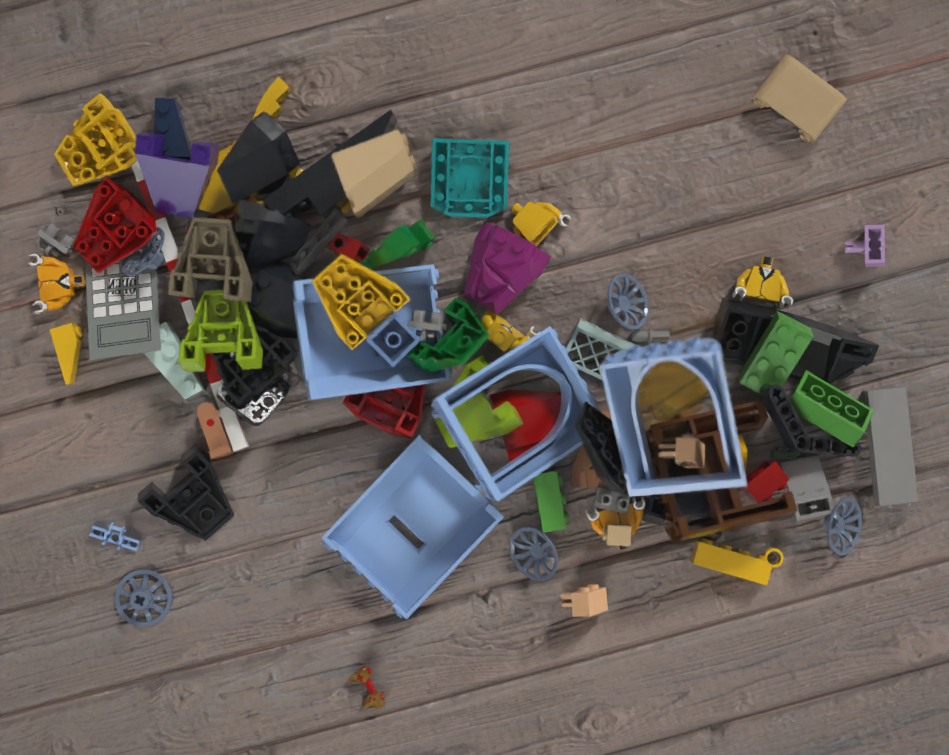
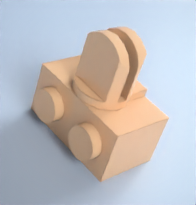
(687, 452)
(586, 600)

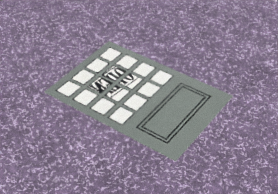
(122, 312)

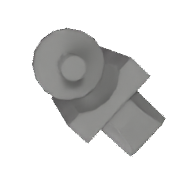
(63, 245)
(435, 323)
(611, 501)

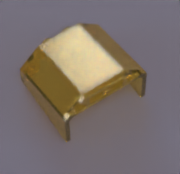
(671, 389)

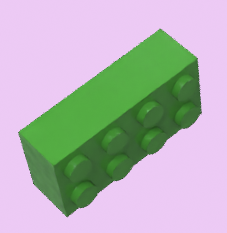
(776, 353)
(830, 408)

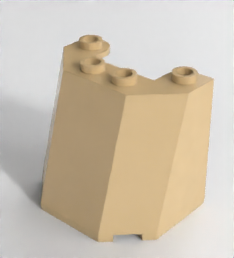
(374, 170)

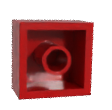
(765, 481)

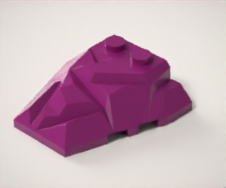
(501, 267)

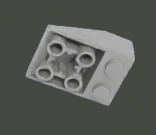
(808, 487)

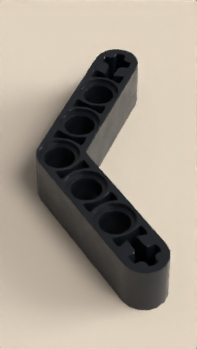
(775, 396)

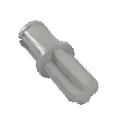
(650, 336)

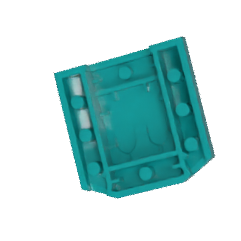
(469, 177)

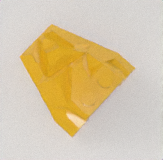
(98, 143)

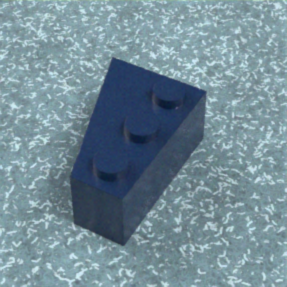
(170, 123)

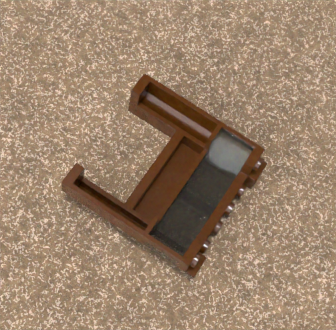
(710, 510)

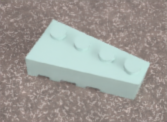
(167, 362)

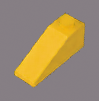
(68, 348)

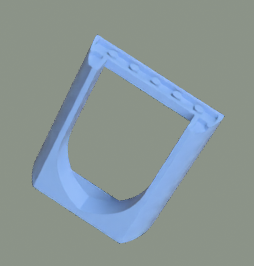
(539, 354)
(622, 381)

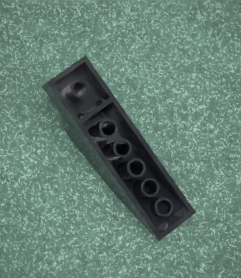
(321, 181)

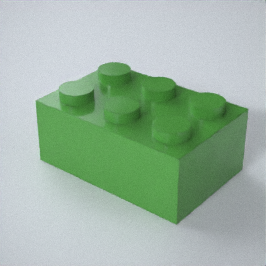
(550, 501)

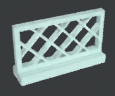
(599, 335)

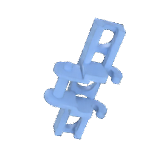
(121, 537)

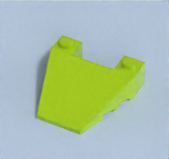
(220, 328)
(476, 413)

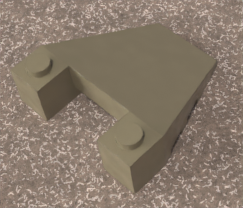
(212, 254)

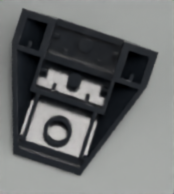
(258, 160)
(273, 299)

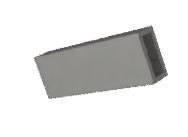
(891, 448)

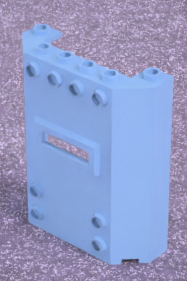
(334, 368)
(429, 501)

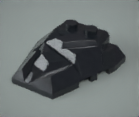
(251, 383)

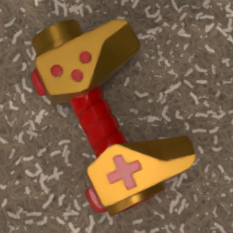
(375, 697)

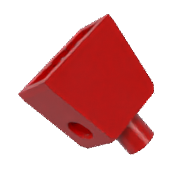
(348, 247)

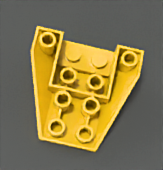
(356, 298)

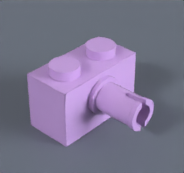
(872, 246)

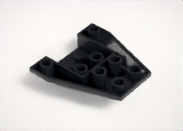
(601, 446)

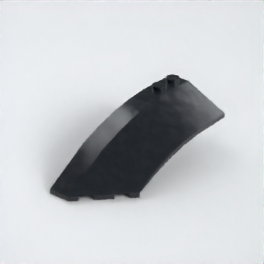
(830, 354)

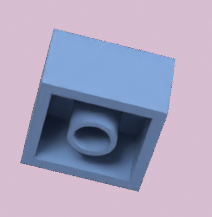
(392, 339)

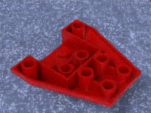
(113, 226)

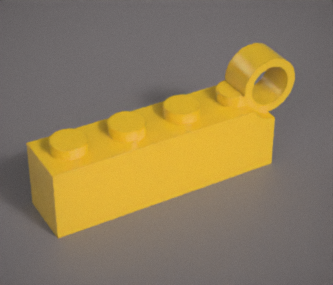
(735, 563)

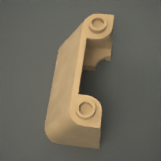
(799, 97)

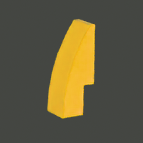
(273, 96)

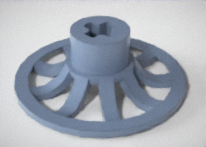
(150, 257)
(620, 302)
(837, 524)
(538, 551)
(143, 598)

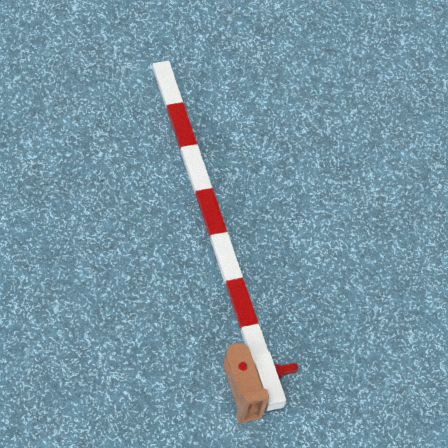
(219, 423)

